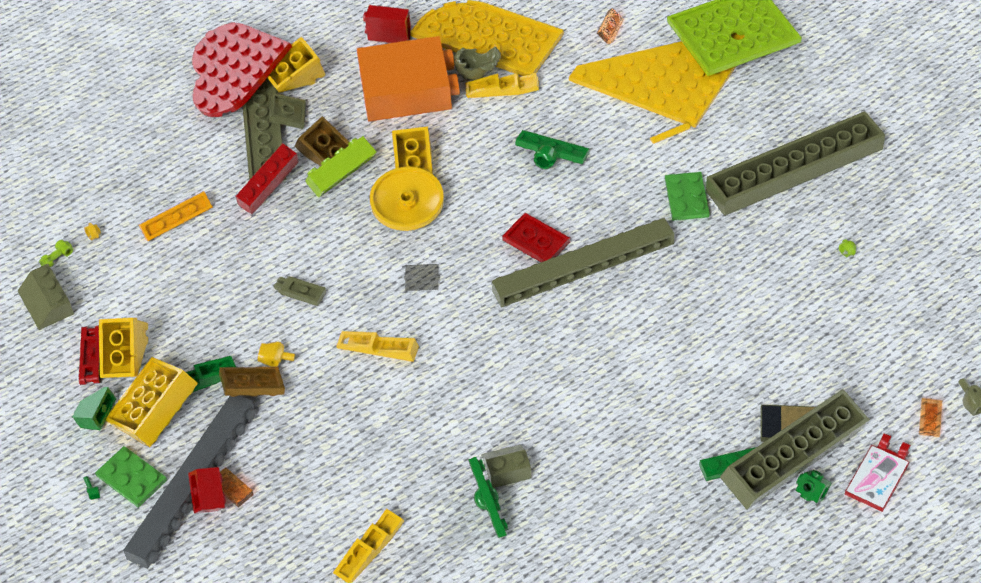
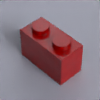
(206, 490)

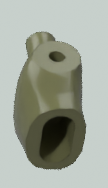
(971, 398)

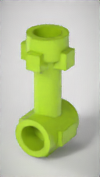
(62, 247)

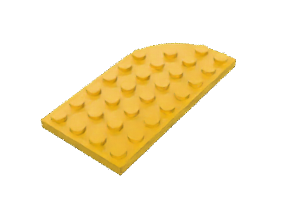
(478, 25)

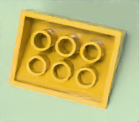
(151, 401)

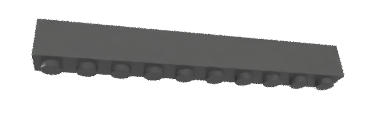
(176, 498)

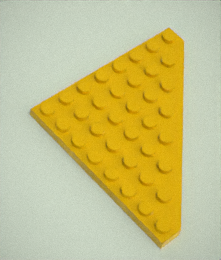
(657, 80)

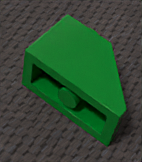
(94, 409)

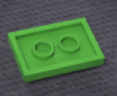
(686, 196)
(131, 476)

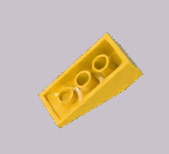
(412, 148)

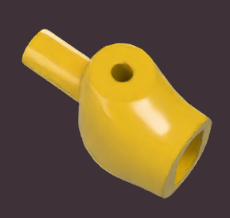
(273, 353)

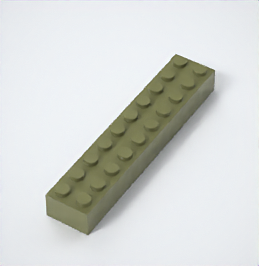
(794, 163)

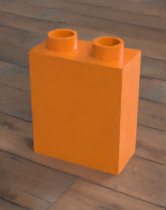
(407, 78)

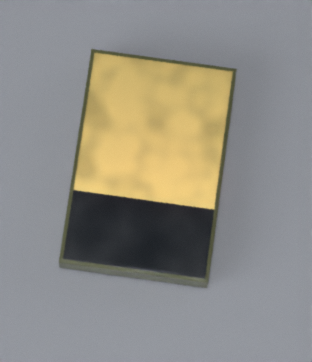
(777, 417)

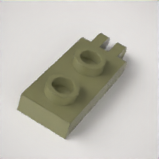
(300, 290)

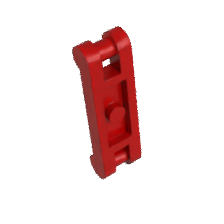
(89, 356)

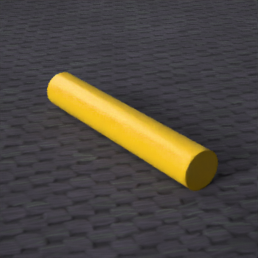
(674, 131)

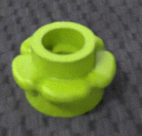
(849, 246)

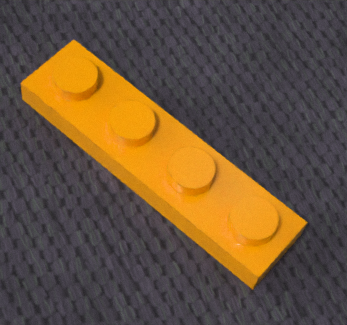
(175, 216)

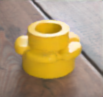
(92, 230)

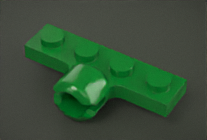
(550, 149)
(715, 466)
(487, 497)

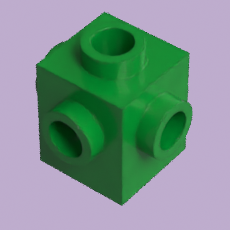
(812, 486)

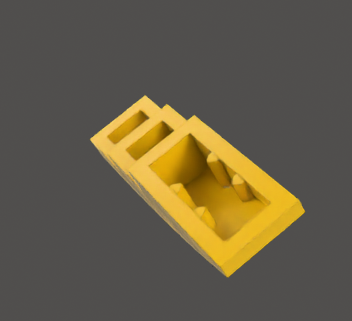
(503, 86)
(369, 546)

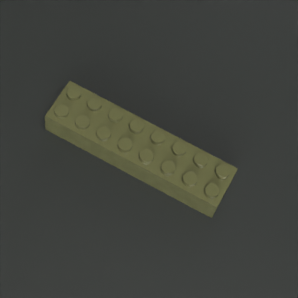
(794, 449)

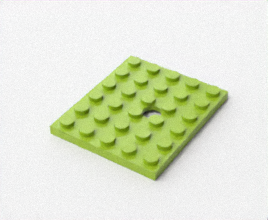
(709, 27)

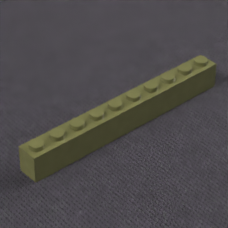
(582, 262)

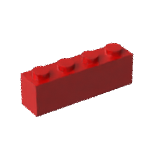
(267, 179)

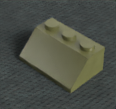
(44, 297)

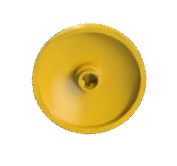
(406, 198)

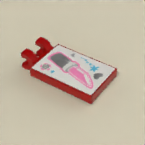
(879, 474)

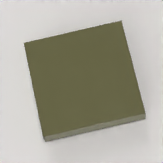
(287, 110)

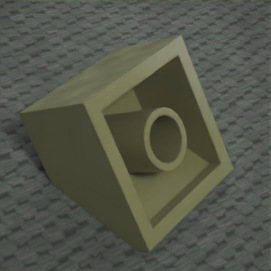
(507, 465)

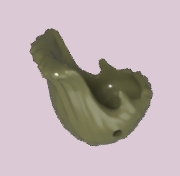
(473, 64)

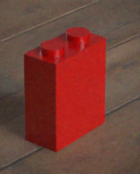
(387, 24)

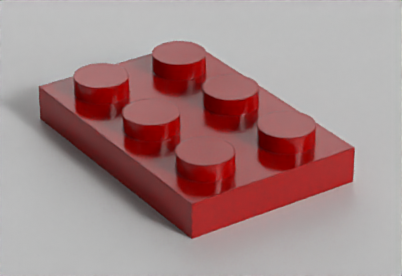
(535, 238)

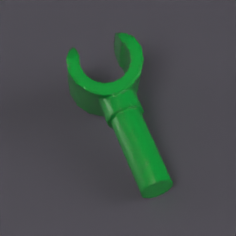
(93, 492)

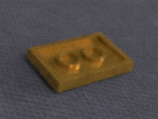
(251, 381)

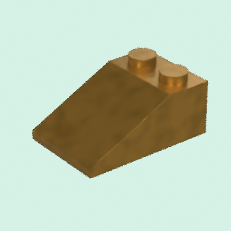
(320, 141)

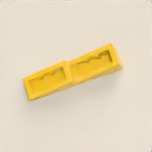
(372, 344)

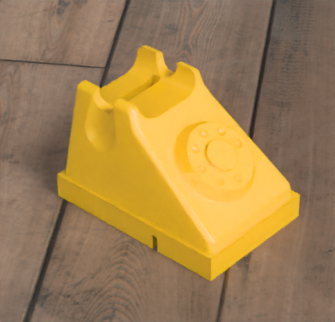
(297, 68)
(121, 346)

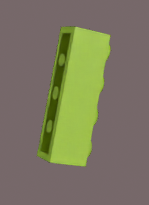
(340, 166)

